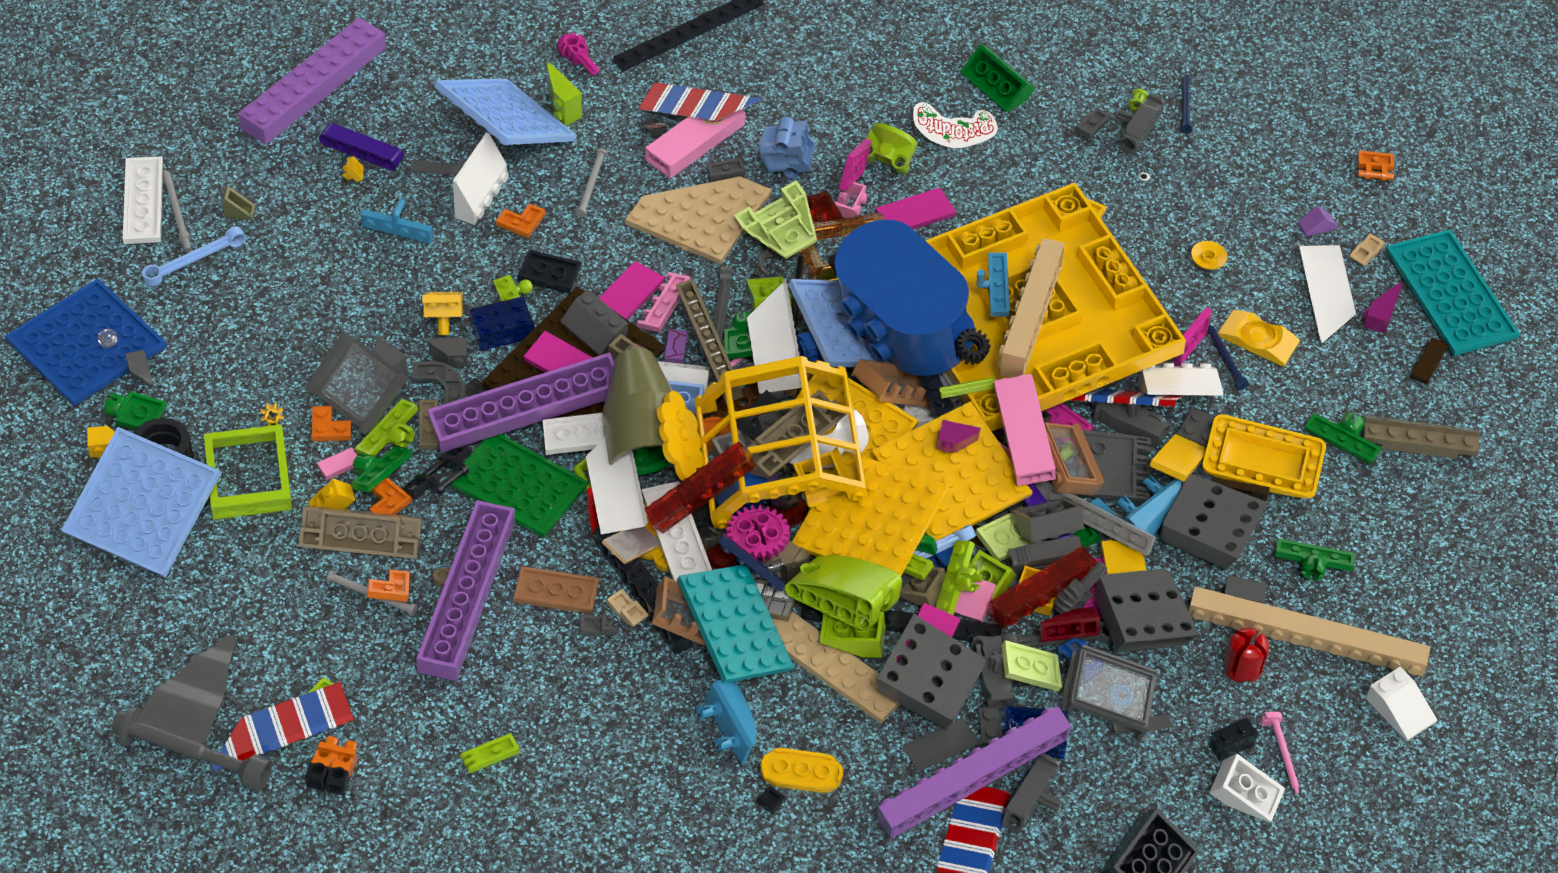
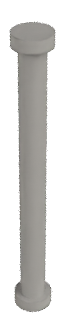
(581, 210)
(332, 577)

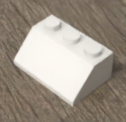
(686, 373)

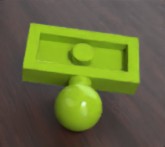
(507, 290)

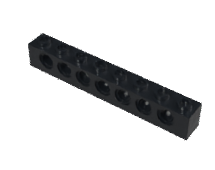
(642, 588)

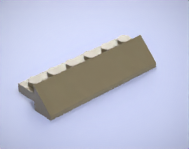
(790, 426)
(1421, 437)
(360, 532)

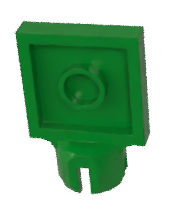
(737, 338)
(133, 409)

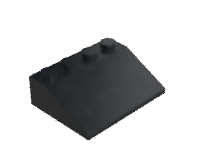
(1153, 847)

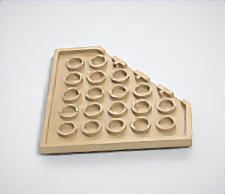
(699, 215)

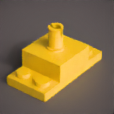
(443, 306)

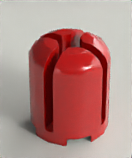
(1246, 655)

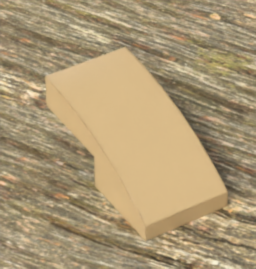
(1367, 250)
(626, 609)

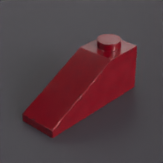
(1071, 624)

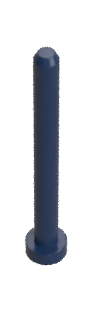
(1186, 127)
(1241, 383)

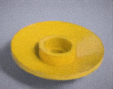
(1209, 255)

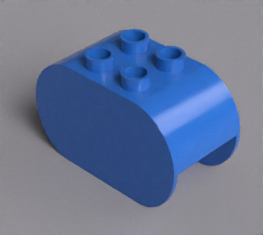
(902, 297)

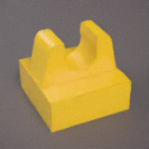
(353, 169)

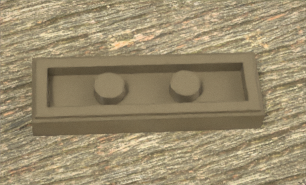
(426, 436)

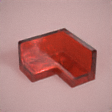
(823, 208)

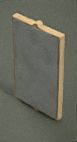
(631, 543)

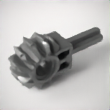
(1077, 592)

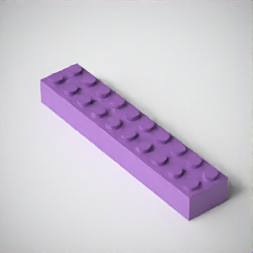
(311, 81)
(521, 403)
(466, 591)
(973, 772)

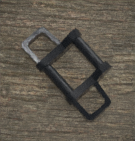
(423, 481)

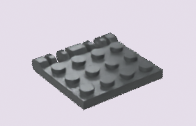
(1122, 464)

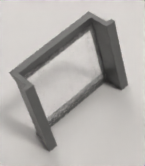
(356, 382)
(1110, 688)

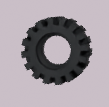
(965, 353)

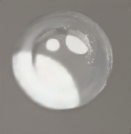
(107, 338)

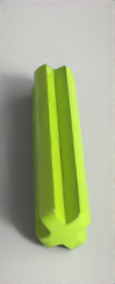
(967, 387)

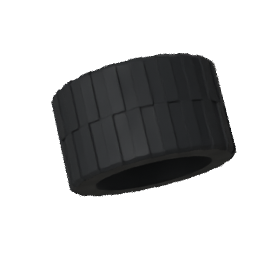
(167, 431)

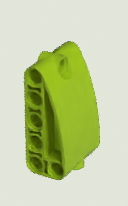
(846, 588)

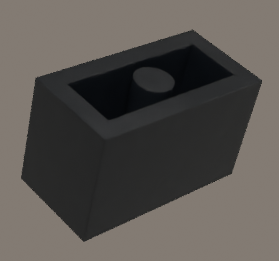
(1233, 739)

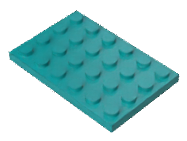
(735, 623)

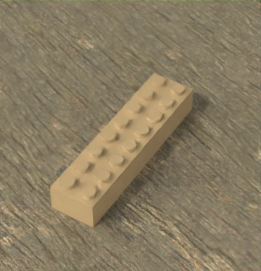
(1031, 308)

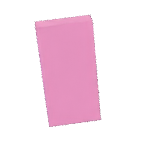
(337, 464)

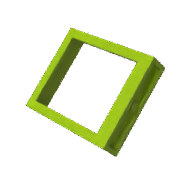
(255, 502)

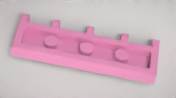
(663, 305)

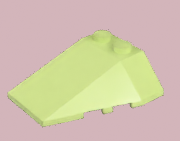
(782, 225)

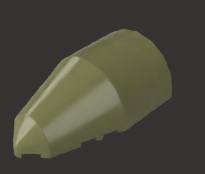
(632, 402)

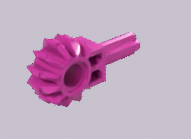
(575, 49)

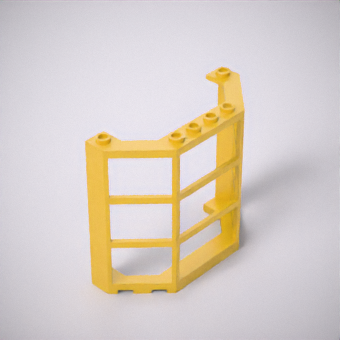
(837, 376)

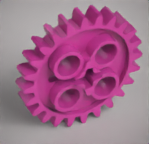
(767, 528)

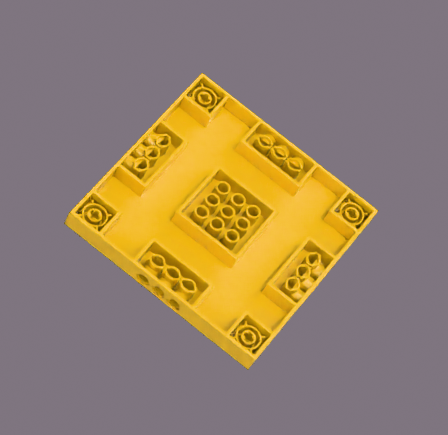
(1100, 313)

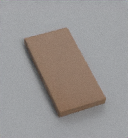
(556, 590)

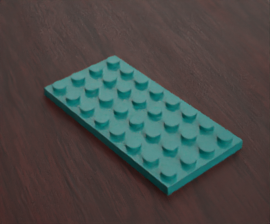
(1452, 292)

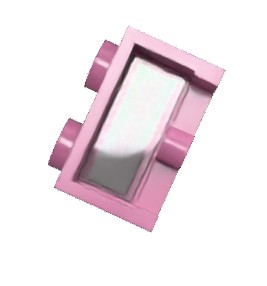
(851, 199)

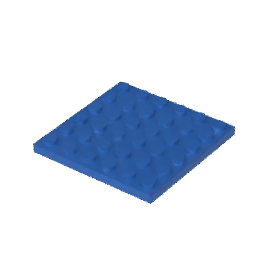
(66, 345)

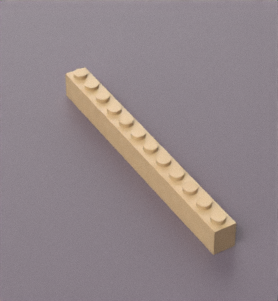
(1309, 631)

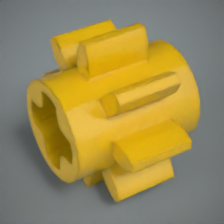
(274, 409)

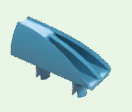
(1154, 511)
(733, 717)

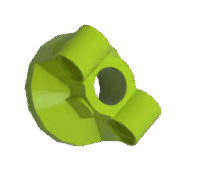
(891, 146)

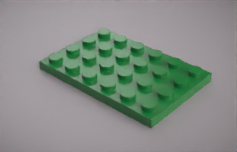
(520, 479)

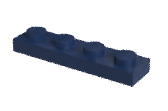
(746, 558)

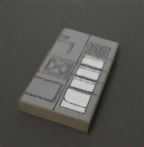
(778, 603)

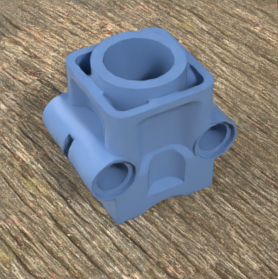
(787, 147)

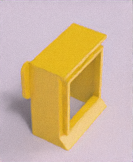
(821, 495)

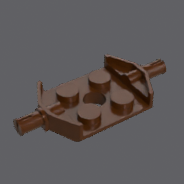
(750, 395)

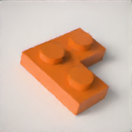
(521, 224)
(327, 430)
(392, 498)
(395, 589)

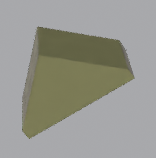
(236, 205)

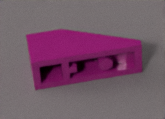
(1381, 310)

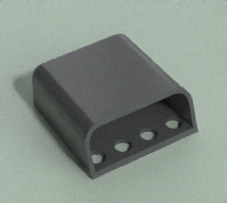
(1211, 521)
(1144, 610)
(931, 674)

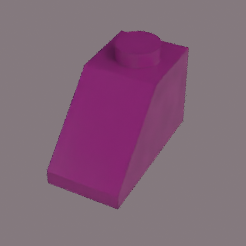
(956, 436)

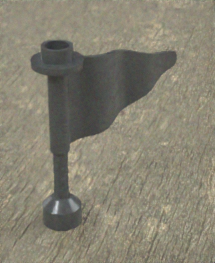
(183, 713)

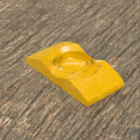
(1259, 337)

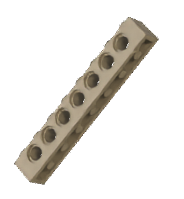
(706, 333)

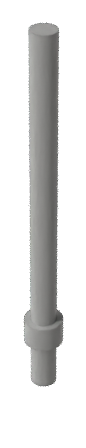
(183, 235)

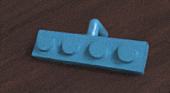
(396, 225)
(997, 284)

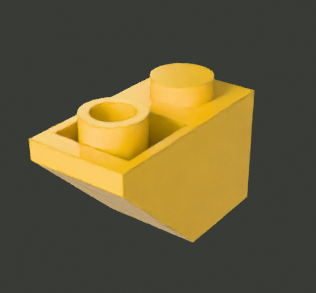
(98, 439)
(333, 495)

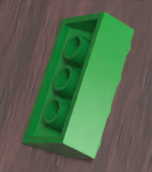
(997, 78)

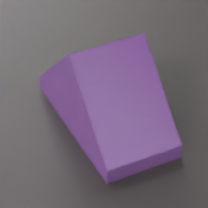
(1317, 222)

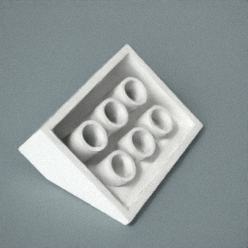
(479, 181)
(1180, 380)

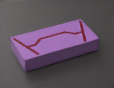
(676, 346)

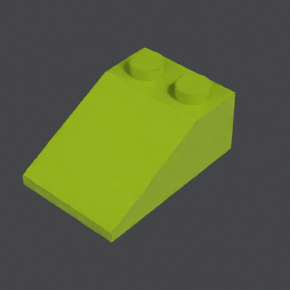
(564, 97)
(762, 288)
(993, 572)
(852, 640)

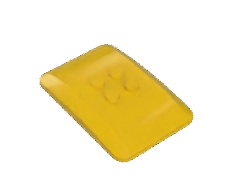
(1264, 456)

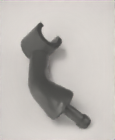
(760, 269)

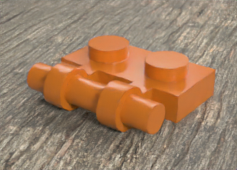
(1375, 161)

